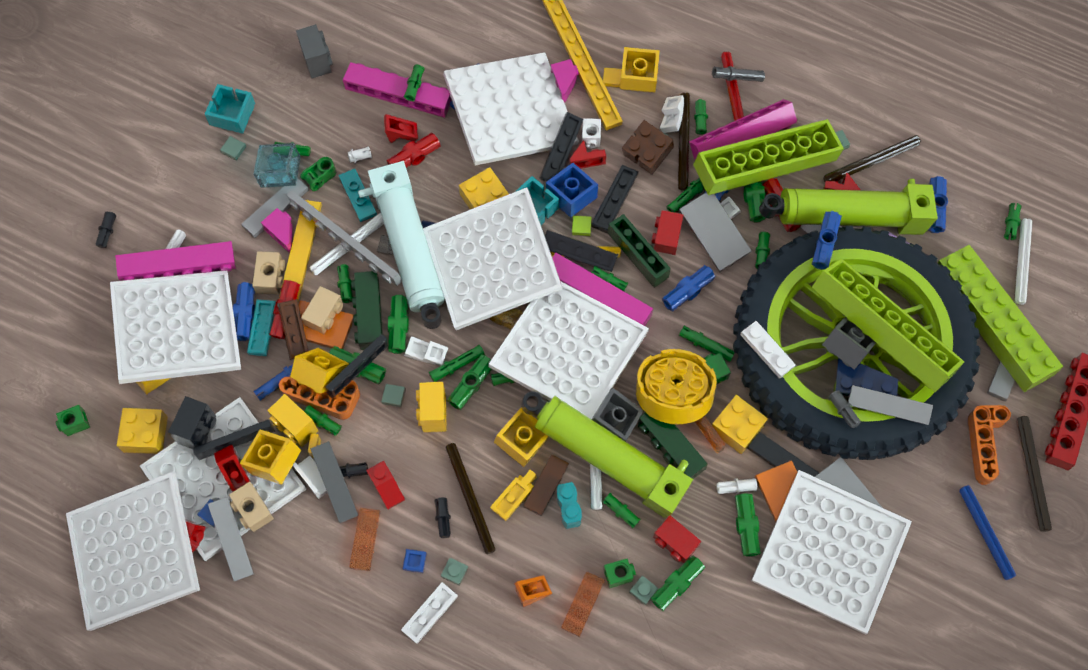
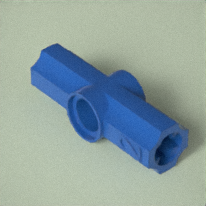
(940, 190)
(824, 249)
(688, 288)
(244, 310)

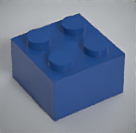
(573, 189)

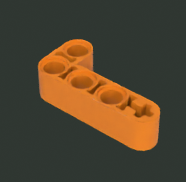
(314, 399)
(986, 445)

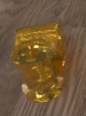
(507, 318)

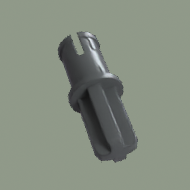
(844, 409)

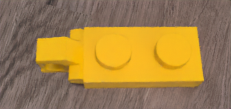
(513, 495)

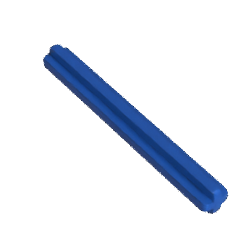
(987, 532)

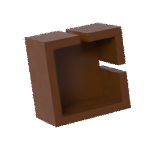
(650, 146)

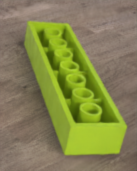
(767, 156)
(1001, 321)
(887, 325)

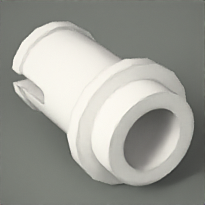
(359, 154)

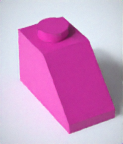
(565, 76)
(279, 228)

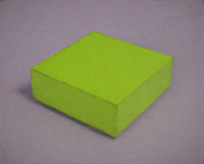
(581, 225)

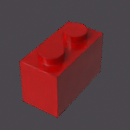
(668, 232)
(676, 539)

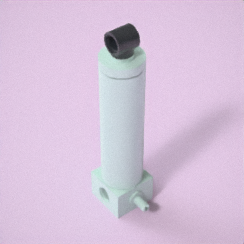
(395, 199)

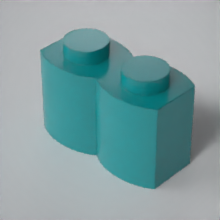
(570, 509)

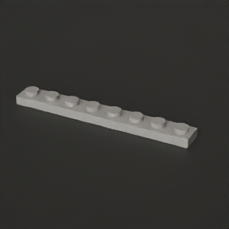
(347, 241)

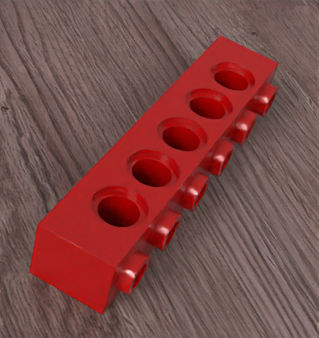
(1077, 421)

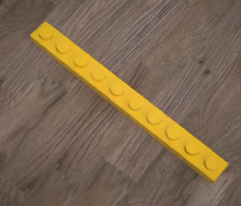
(581, 58)

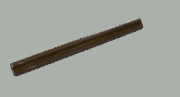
(873, 159)
(683, 169)
(1034, 474)
(470, 498)

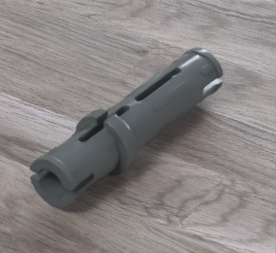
(738, 74)

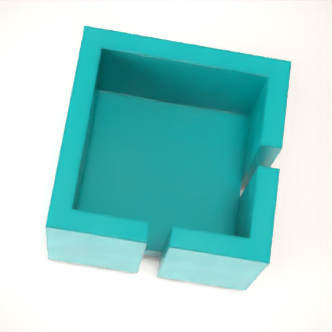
(231, 114)
(545, 206)

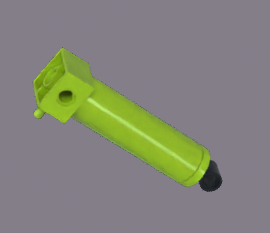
(910, 210)
(610, 454)

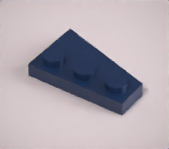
(864, 377)

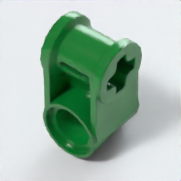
(317, 174)

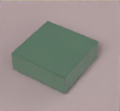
(233, 148)
(393, 395)

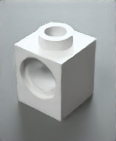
(591, 126)

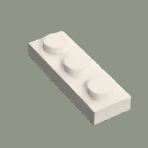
(767, 349)
(429, 613)

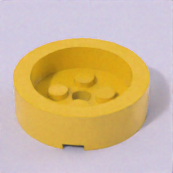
(679, 402)

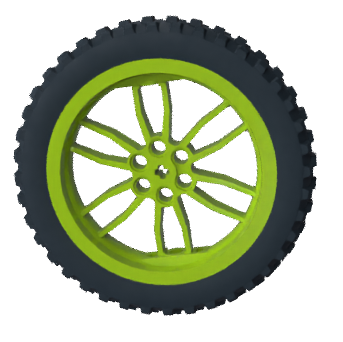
(881, 261)

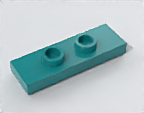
(352, 184)
(261, 327)

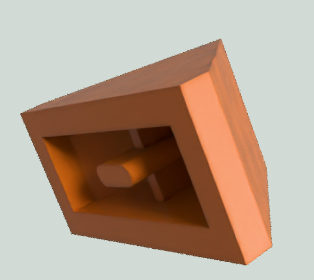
(532, 590)

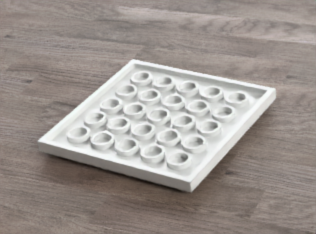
(507, 107)
(492, 259)
(174, 326)
(569, 348)
(204, 481)
(132, 552)
(832, 552)

